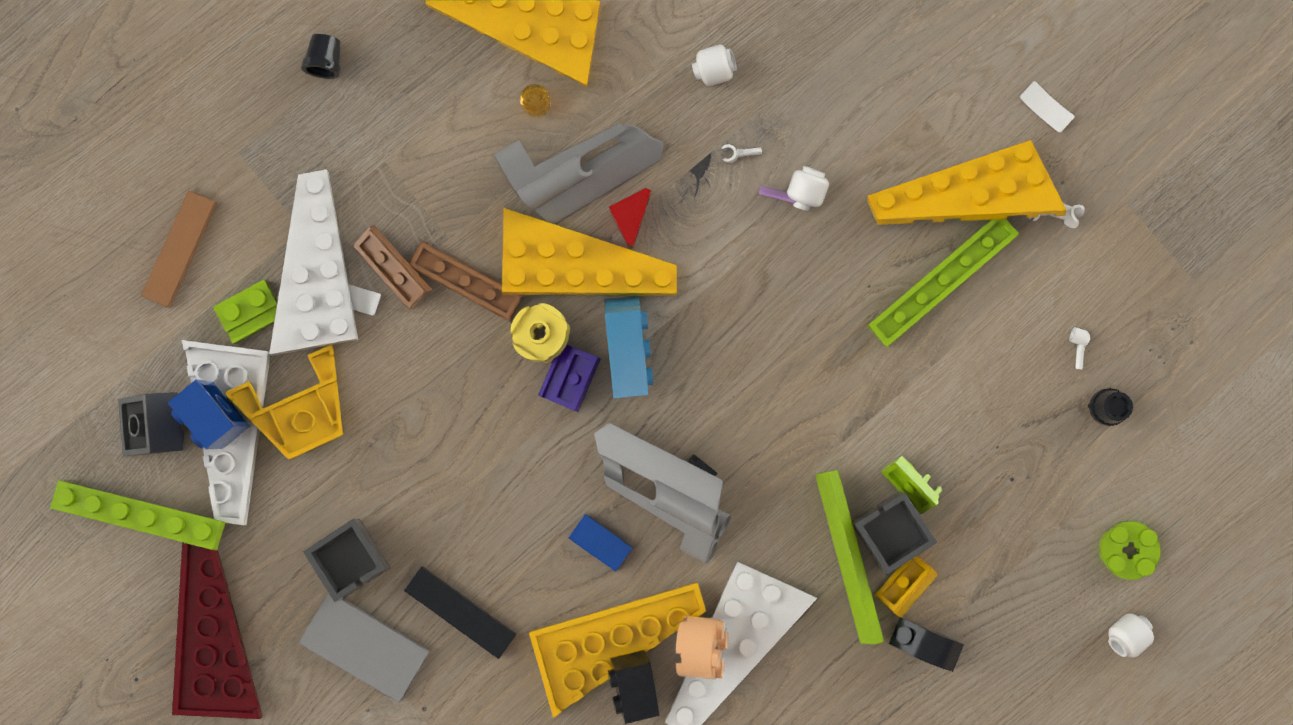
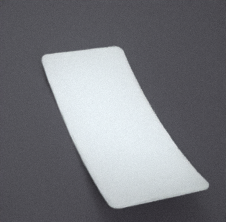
(1046, 107)
(364, 300)

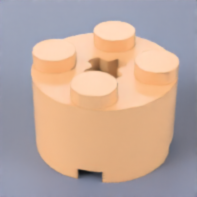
(701, 647)

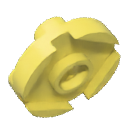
(545, 348)

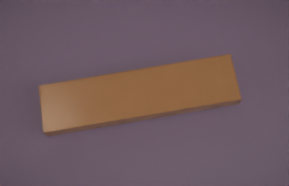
(179, 249)
(464, 280)

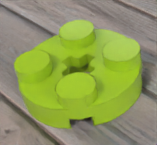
(1146, 545)

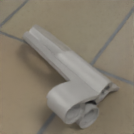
(563, 186)
(684, 493)

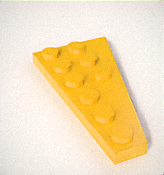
(544, 30)
(980, 189)
(560, 261)
(578, 651)

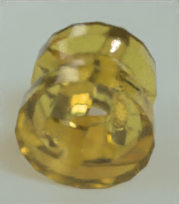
(533, 94)

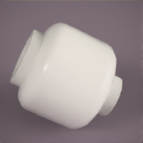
(714, 65)
(808, 188)
(1131, 635)

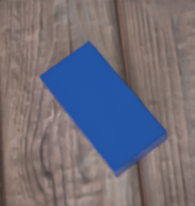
(600, 542)

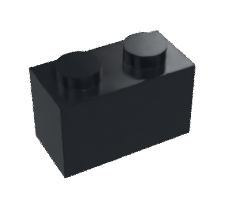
(634, 687)

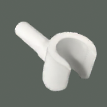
(740, 153)
(1081, 338)

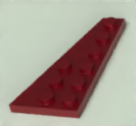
(210, 656)

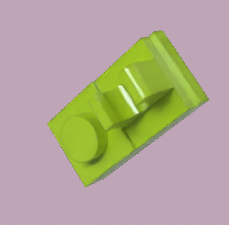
(908, 480)

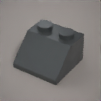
(148, 425)

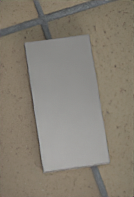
(364, 647)

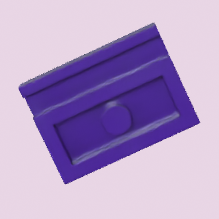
(569, 377)

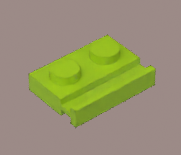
(247, 311)

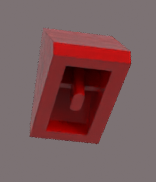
(629, 215)

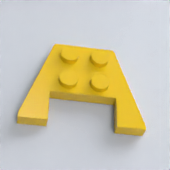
(302, 419)

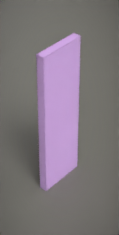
(775, 194)

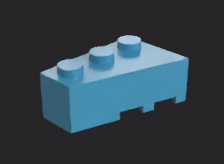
(627, 347)

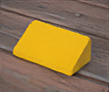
(906, 585)

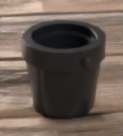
(322, 57)
(1110, 407)

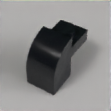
(926, 644)

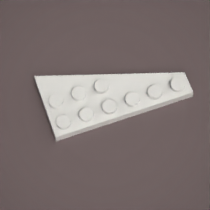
(314, 285)
(233, 467)
(756, 616)

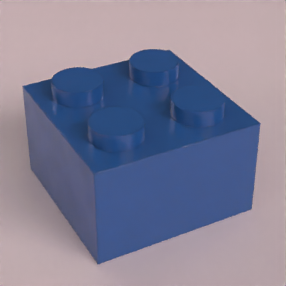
(207, 415)

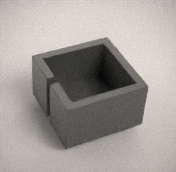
(893, 532)
(346, 559)

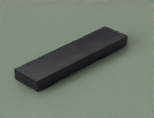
(460, 612)

